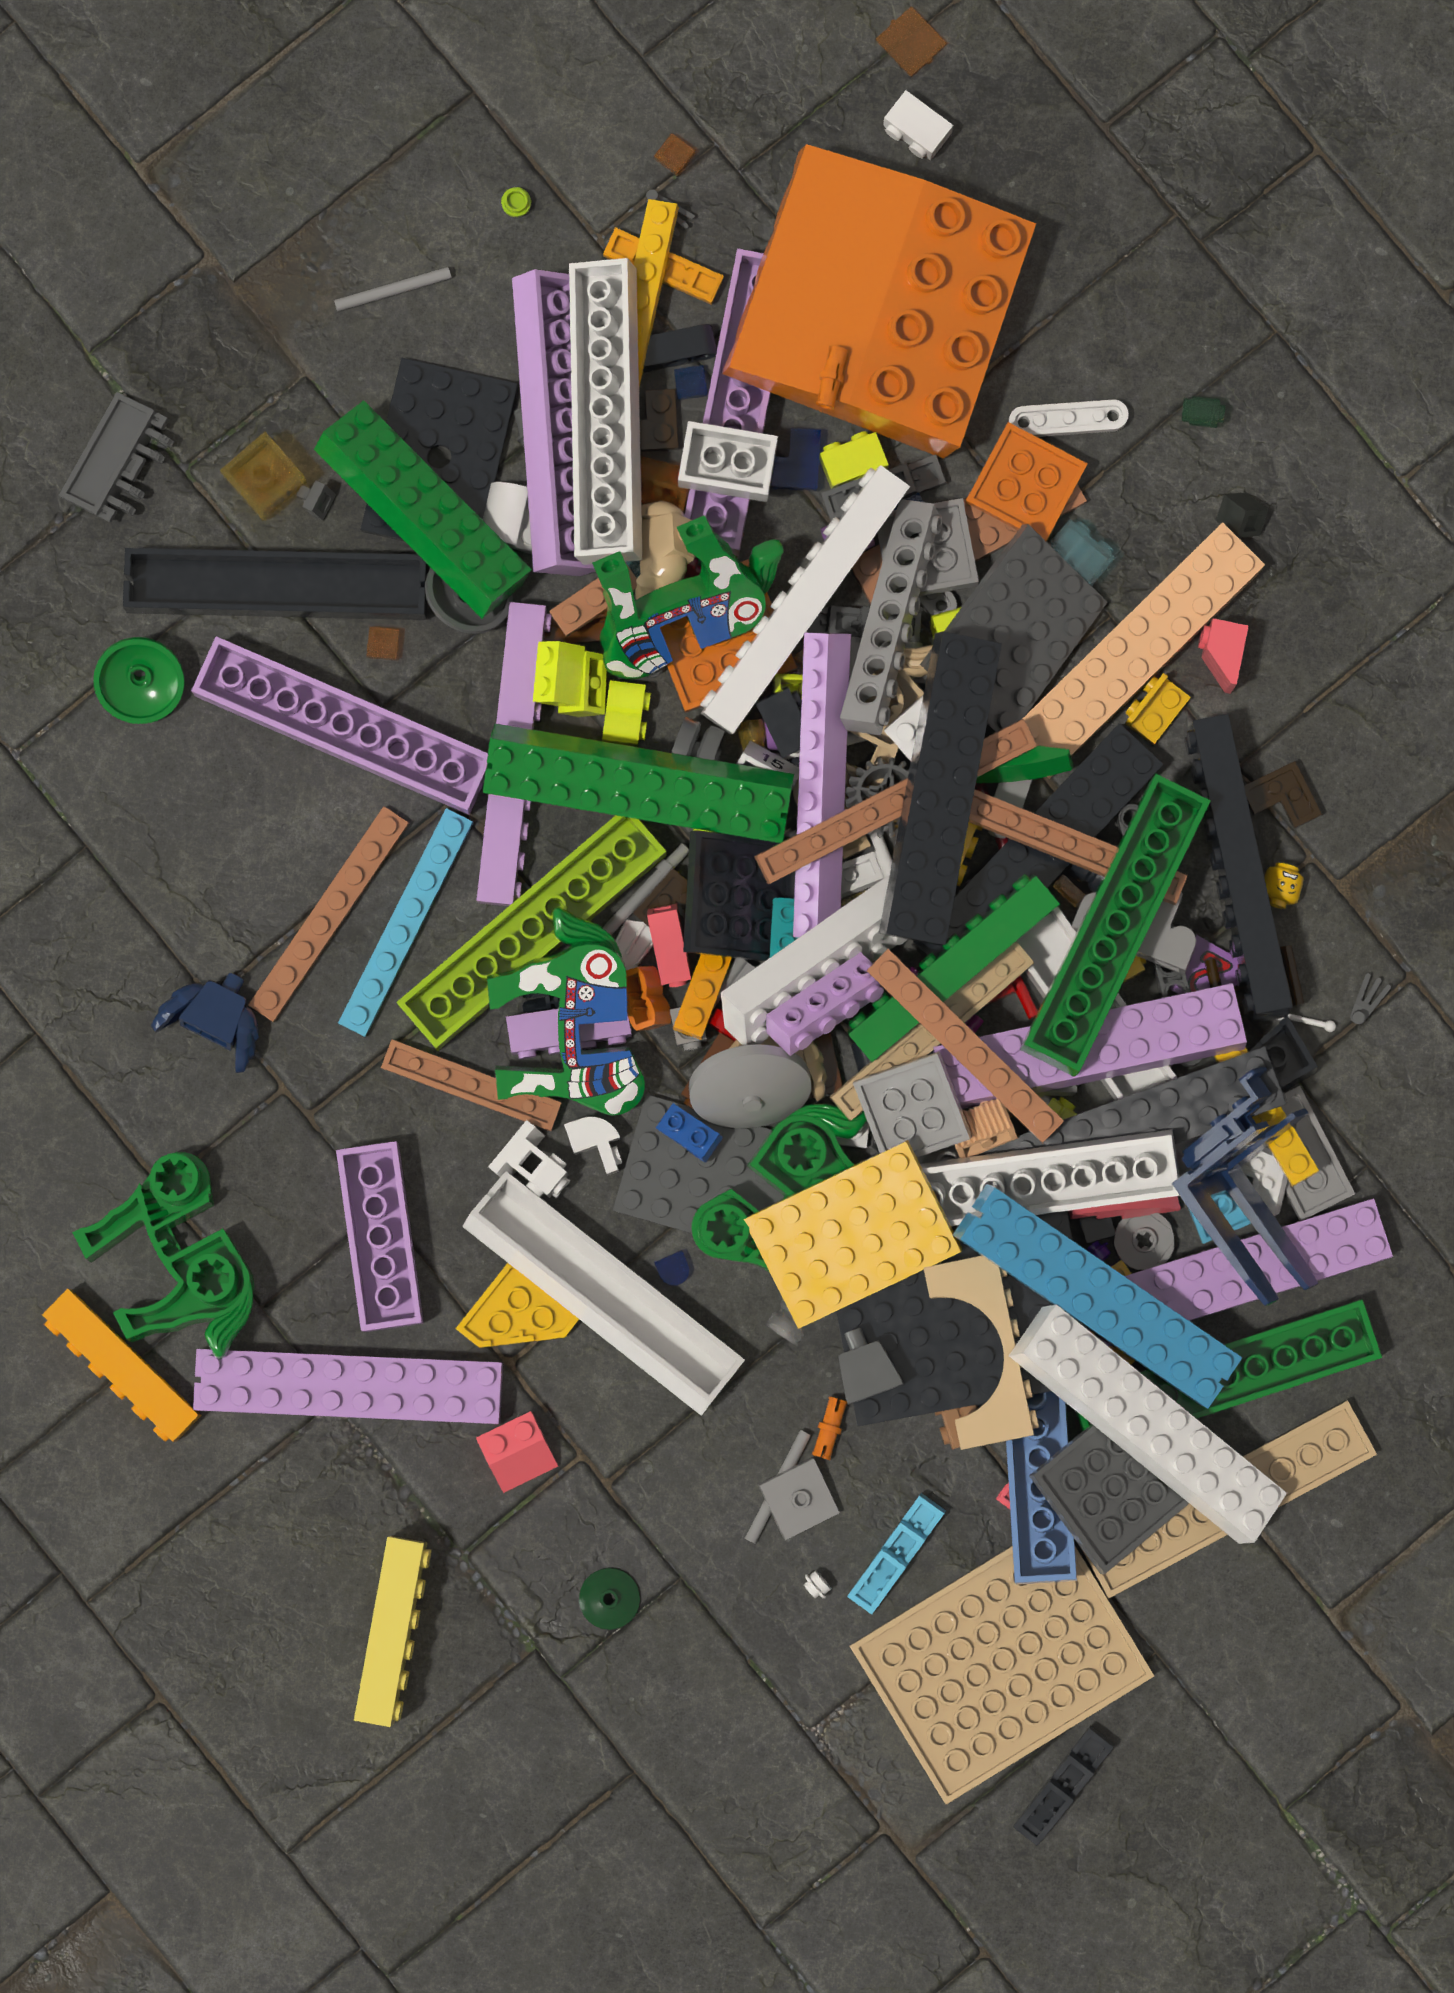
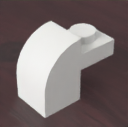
(593, 1133)

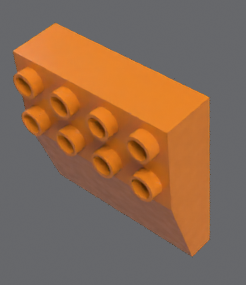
(897, 279)

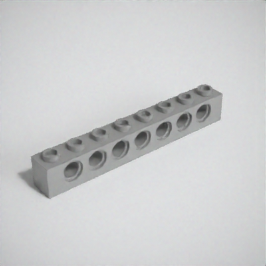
(909, 519)

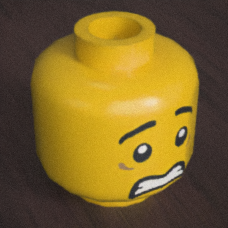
(1283, 885)

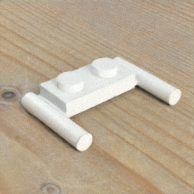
(867, 869)

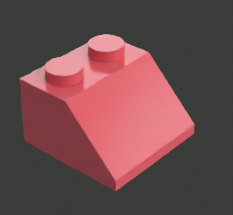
(1223, 651)
(517, 1451)

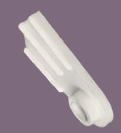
(634, 942)

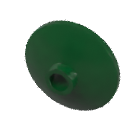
(625, 1593)

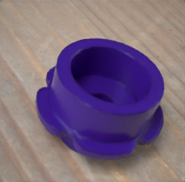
(1099, 1251)

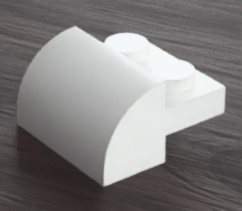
(509, 515)

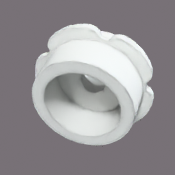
(816, 1585)

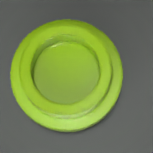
(516, 202)

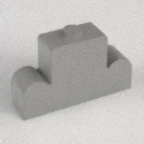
(1161, 944)

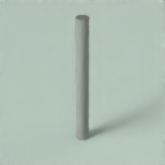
(392, 289)
(790, 1461)

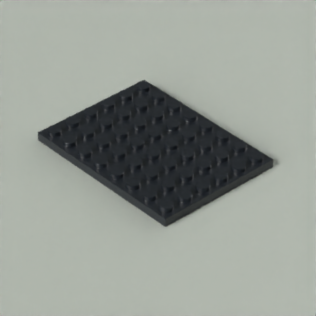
(939, 1345)

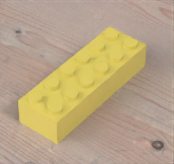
(391, 1630)

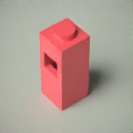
(668, 945)

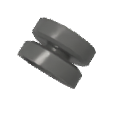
(688, 743)

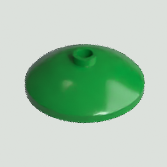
(134, 697)

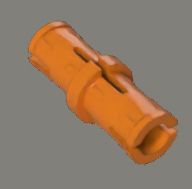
(831, 377)
(829, 1428)

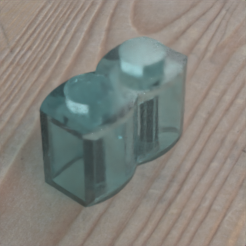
(1082, 551)

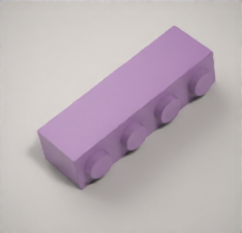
(540, 1032)

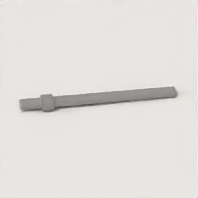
(634, 901)

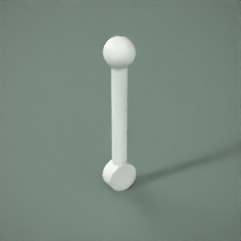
(1329, 1025)

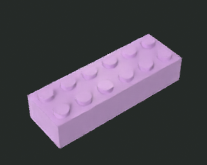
(379, 1236)

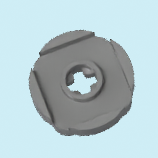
(1145, 1258)

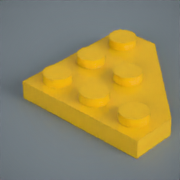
(514, 1313)

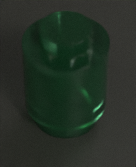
(1203, 411)

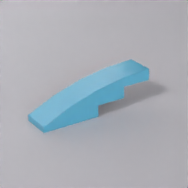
(896, 1553)

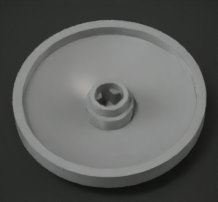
(749, 1086)

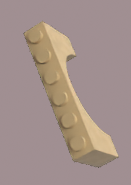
(1007, 1411)

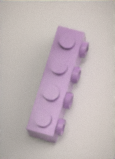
(823, 1005)

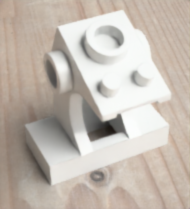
(547, 1177)

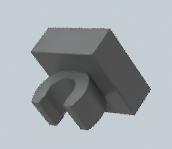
(317, 499)

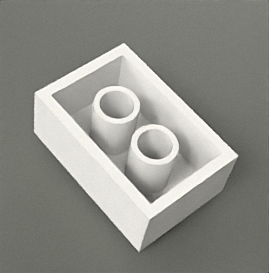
(727, 461)

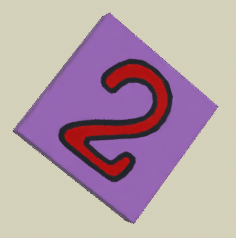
(1196, 971)

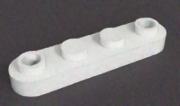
(1071, 417)

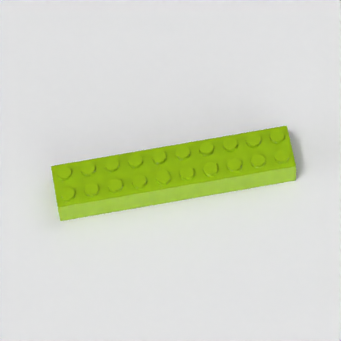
(524, 931)

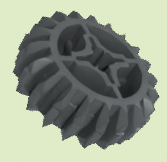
(859, 792)

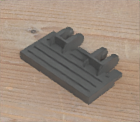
(113, 455)

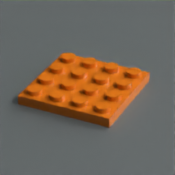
(697, 669)

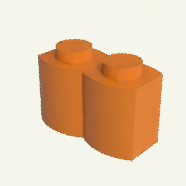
(646, 1004)

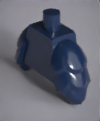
(214, 1014)

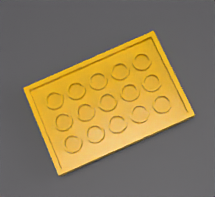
(853, 1234)

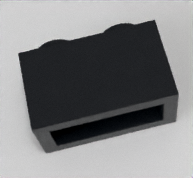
(783, 719)

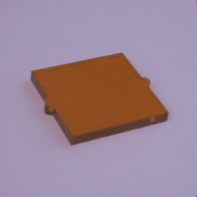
(911, 41)

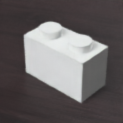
(917, 126)

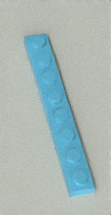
(405, 922)

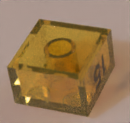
(263, 476)

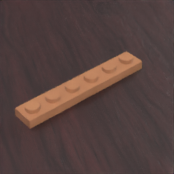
(467, 1085)

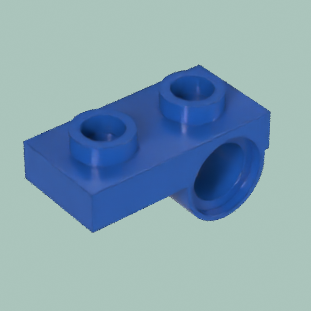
(689, 1132)

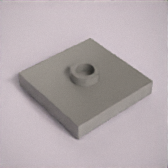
(798, 1498)

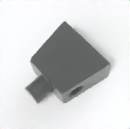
(866, 1368)

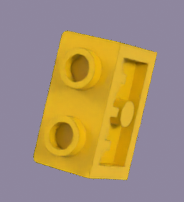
(1157, 709)

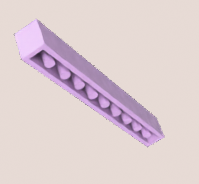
(516, 708)
(821, 771)

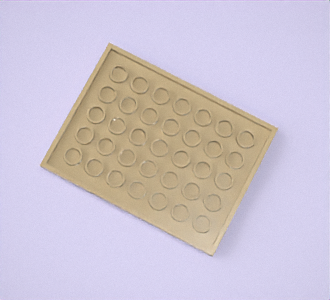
(998, 1669)

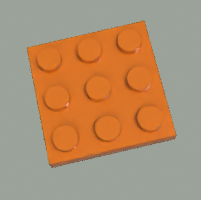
(1026, 481)

